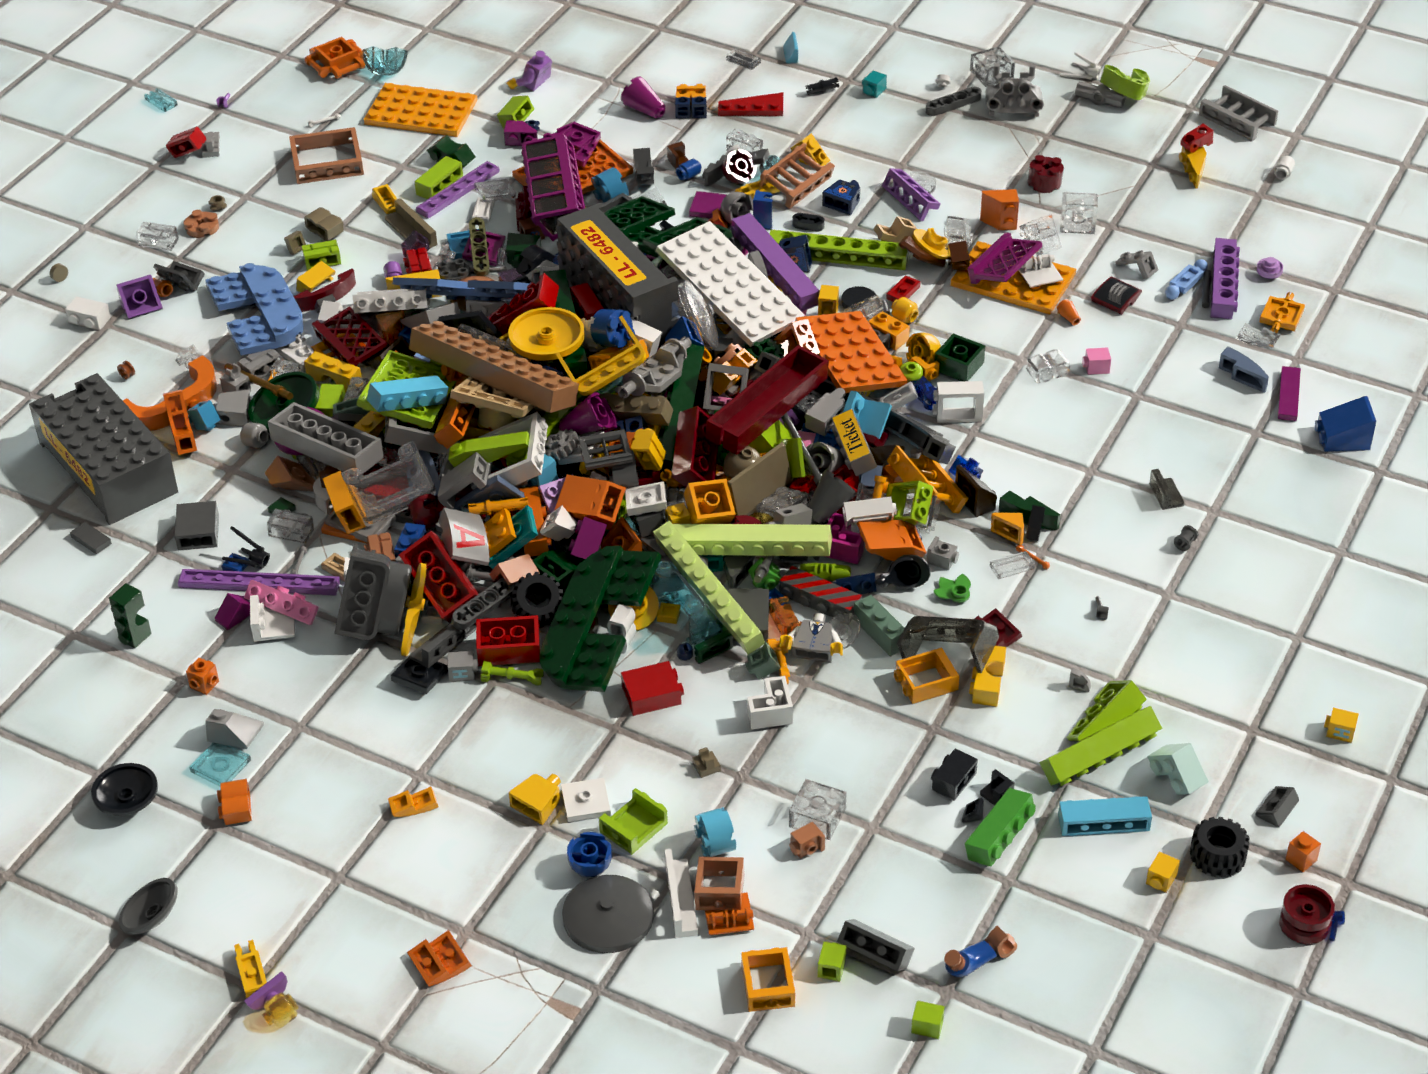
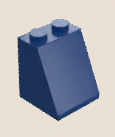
(1347, 426)

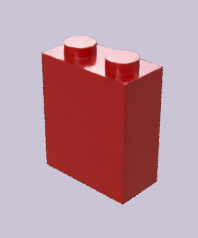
(651, 688)

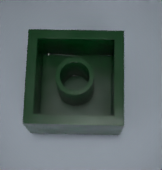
(960, 357)

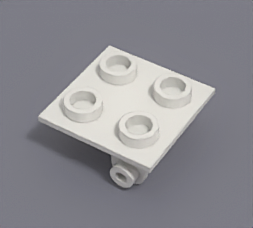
(1040, 271)

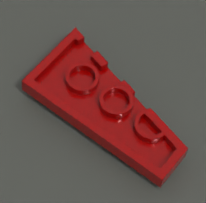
(753, 106)

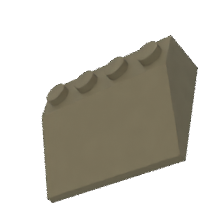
(760, 481)

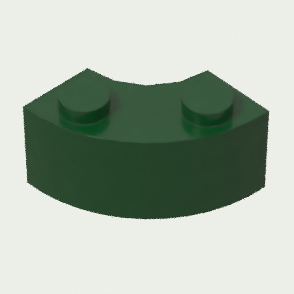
(451, 149)

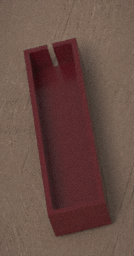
(766, 399)

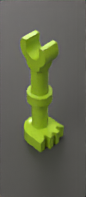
(533, 676)

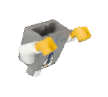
(813, 640)

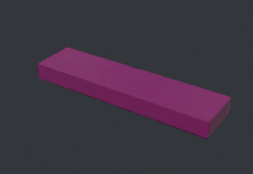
(1289, 393)

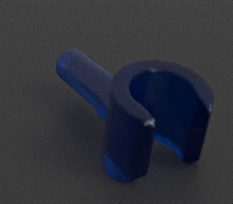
(1338, 919)

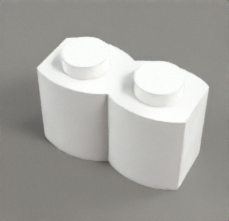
(623, 624)

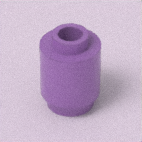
(392, 269)

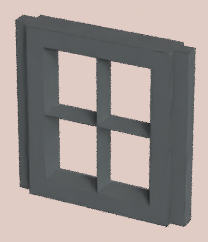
(603, 438)

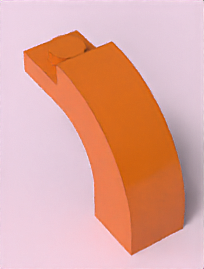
(179, 422)

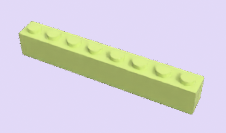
(757, 539)
(709, 587)

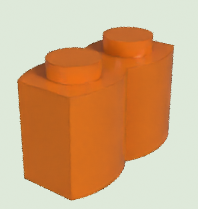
(235, 802)

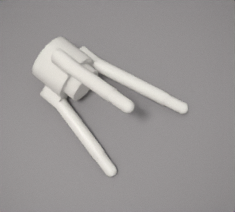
(1092, 70)

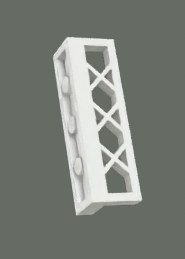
(680, 896)

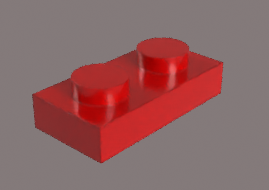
(904, 288)

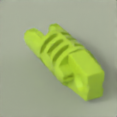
(827, 571)

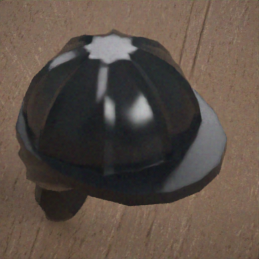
(906, 573)

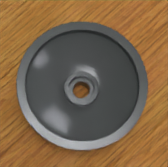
(148, 906)

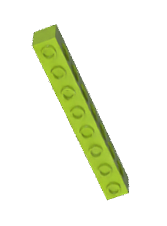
(851, 250)

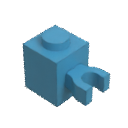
(203, 416)

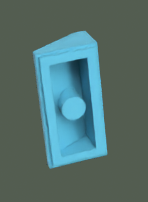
(791, 49)

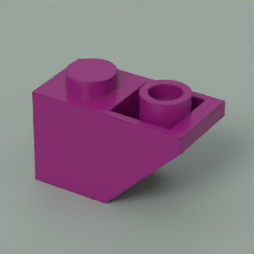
(518, 132)

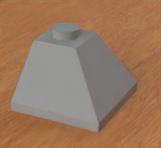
(231, 728)

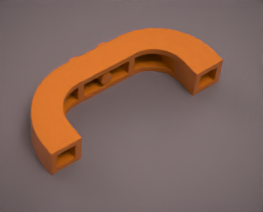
(201, 390)

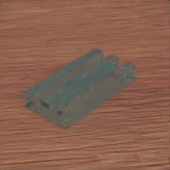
(163, 99)

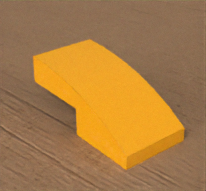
(407, 804)

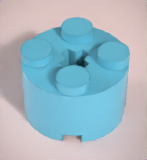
(715, 832)

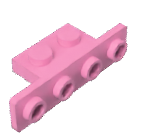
(283, 602)

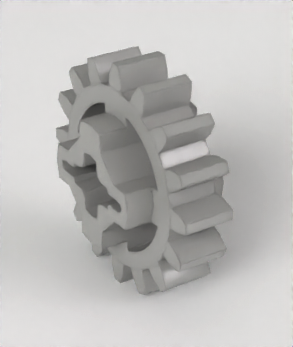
(561, 444)

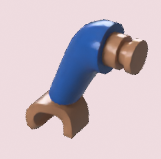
(971, 958)

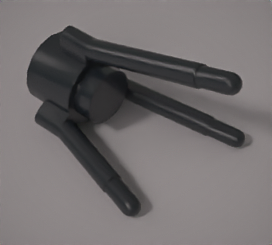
(257, 556)

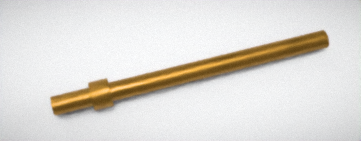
(277, 390)

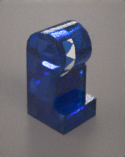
(925, 392)

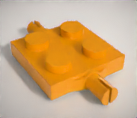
(1282, 313)

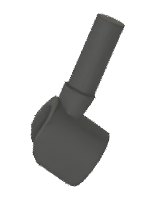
(1102, 611)

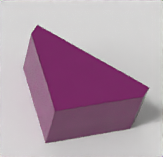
(232, 611)

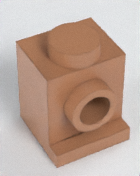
(807, 840)

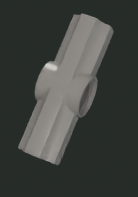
(1100, 94)

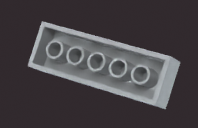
(325, 438)

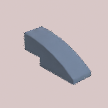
(1243, 369)

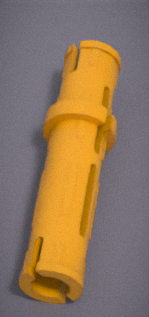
(491, 507)

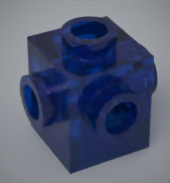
(969, 464)

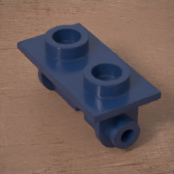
(860, 583)

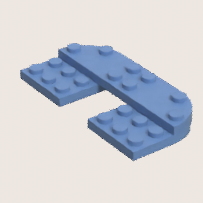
(266, 288)
(470, 290)

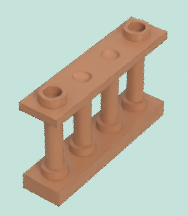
(802, 188)

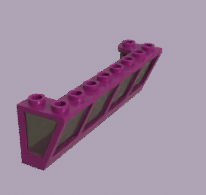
(551, 181)

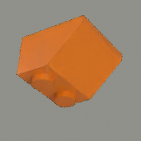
(1000, 208)

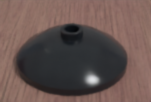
(124, 789)

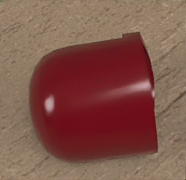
(424, 516)

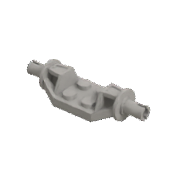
(658, 370)

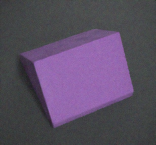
(138, 296)

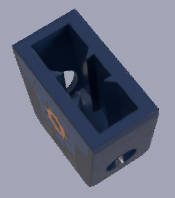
(842, 196)
(798, 250)

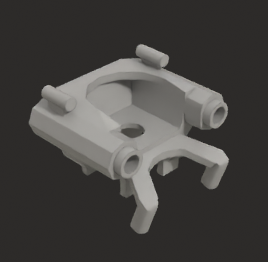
(1014, 94)

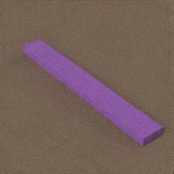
(240, 580)

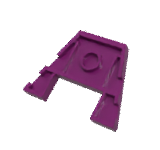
(581, 137)

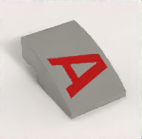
(464, 536)

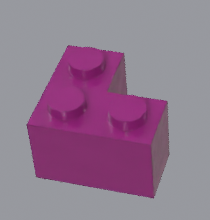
(588, 538)

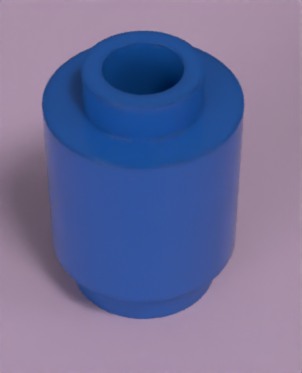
(688, 169)

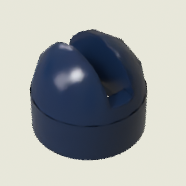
(681, 653)

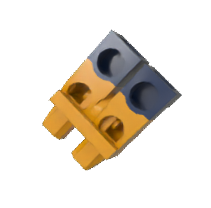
(689, 96)

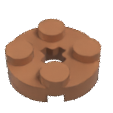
(201, 223)
(730, 351)

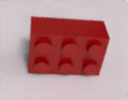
(508, 640)

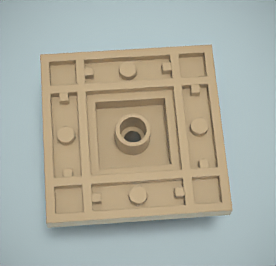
(494, 406)

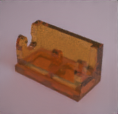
(783, 615)

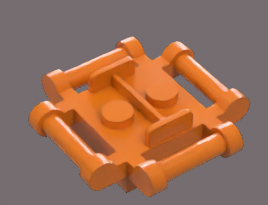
(337, 56)

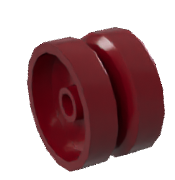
(1306, 914)

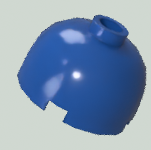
(589, 854)

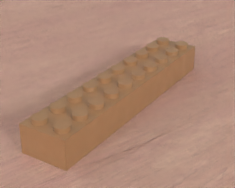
(494, 366)

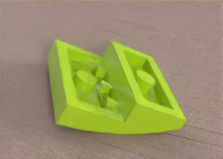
(795, 456)

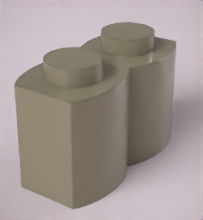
(324, 223)

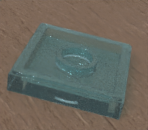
(220, 763)

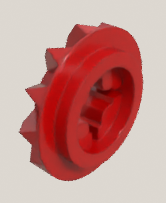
(804, 484)

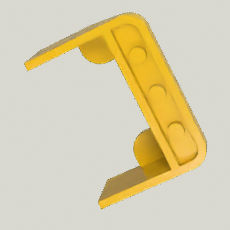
(611, 369)

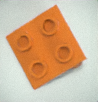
(730, 921)

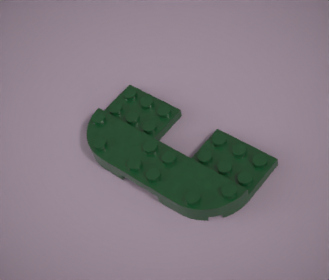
(640, 213)
(607, 577)

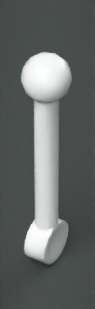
(311, 123)

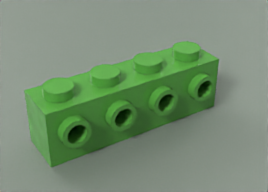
(1000, 827)

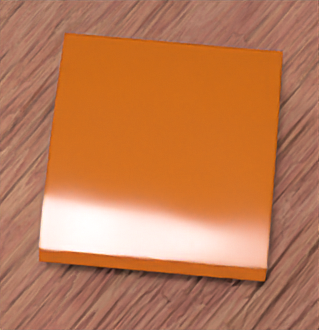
(439, 959)

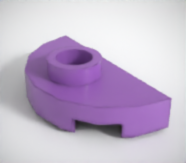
(267, 991)

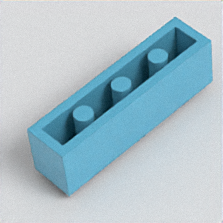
(407, 393)
(1104, 816)

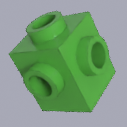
(772, 578)

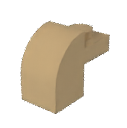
(899, 229)

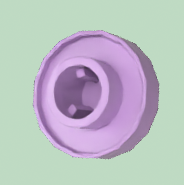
(1269, 268)

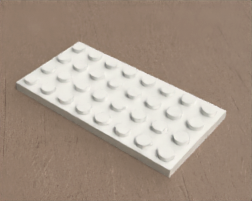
(730, 283)

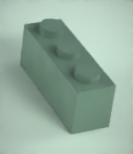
(879, 624)

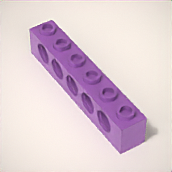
(1225, 278)

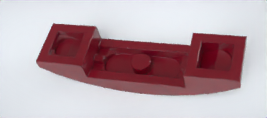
(339, 288)

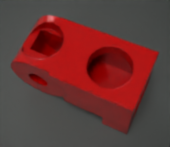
(1197, 138)

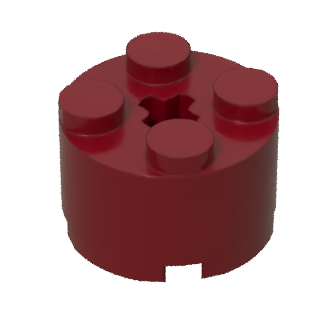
(1045, 173)

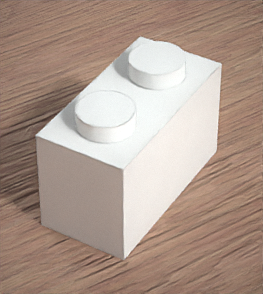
(88, 313)

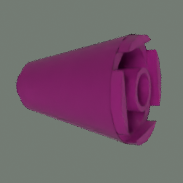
(642, 98)
(588, 416)

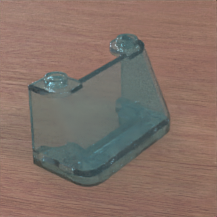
(675, 589)

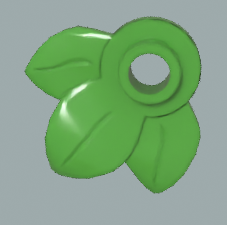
(955, 590)

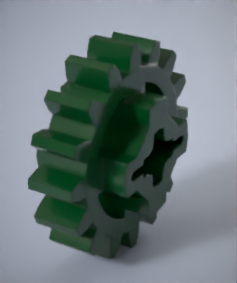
(765, 346)

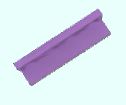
(910, 188)

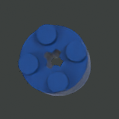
(608, 329)

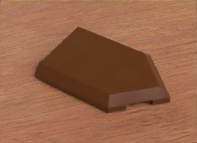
(910, 244)

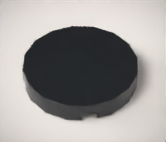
(855, 294)

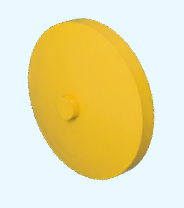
(545, 332)

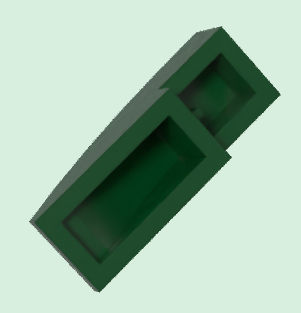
(1013, 503)

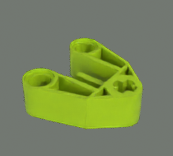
(1132, 87)

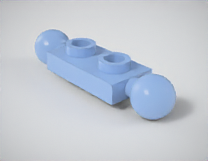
(1186, 279)

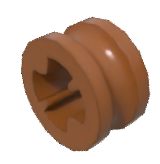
(126, 369)

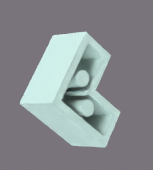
(1181, 766)

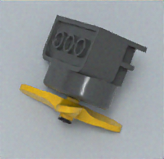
(376, 598)

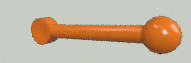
(1020, 548)

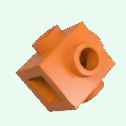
(202, 676)

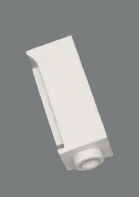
(868, 510)

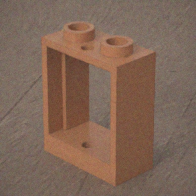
(730, 897)

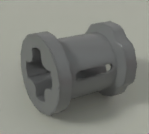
(1184, 540)

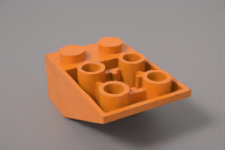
(591, 499)
(891, 538)

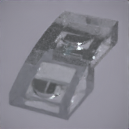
(1252, 336)

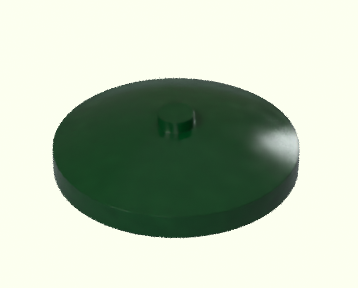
(267, 405)

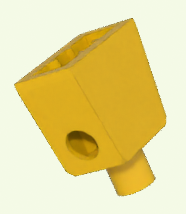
(536, 797)

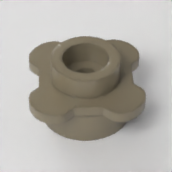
(217, 203)

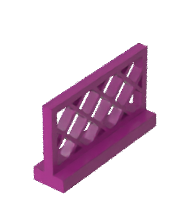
(999, 252)

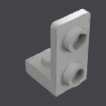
(1143, 259)

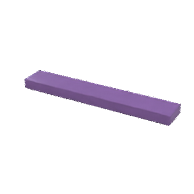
(457, 189)

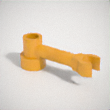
(780, 651)

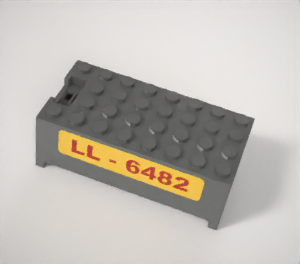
(614, 268)
(105, 448)

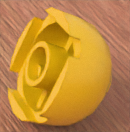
(923, 345)

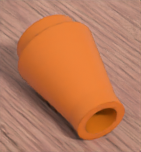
(163, 287)
(1068, 311)

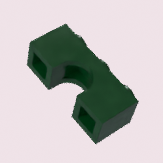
(130, 626)

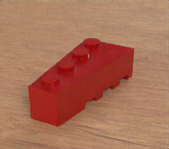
(537, 295)

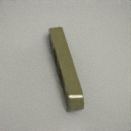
(479, 247)

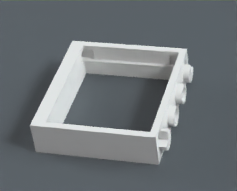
(532, 466)

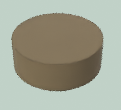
(58, 272)

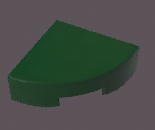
(282, 504)

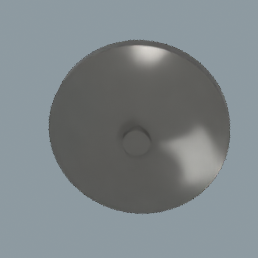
(608, 913)

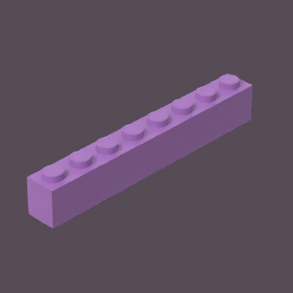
(777, 262)

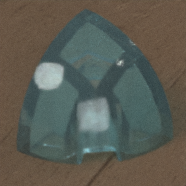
(383, 61)

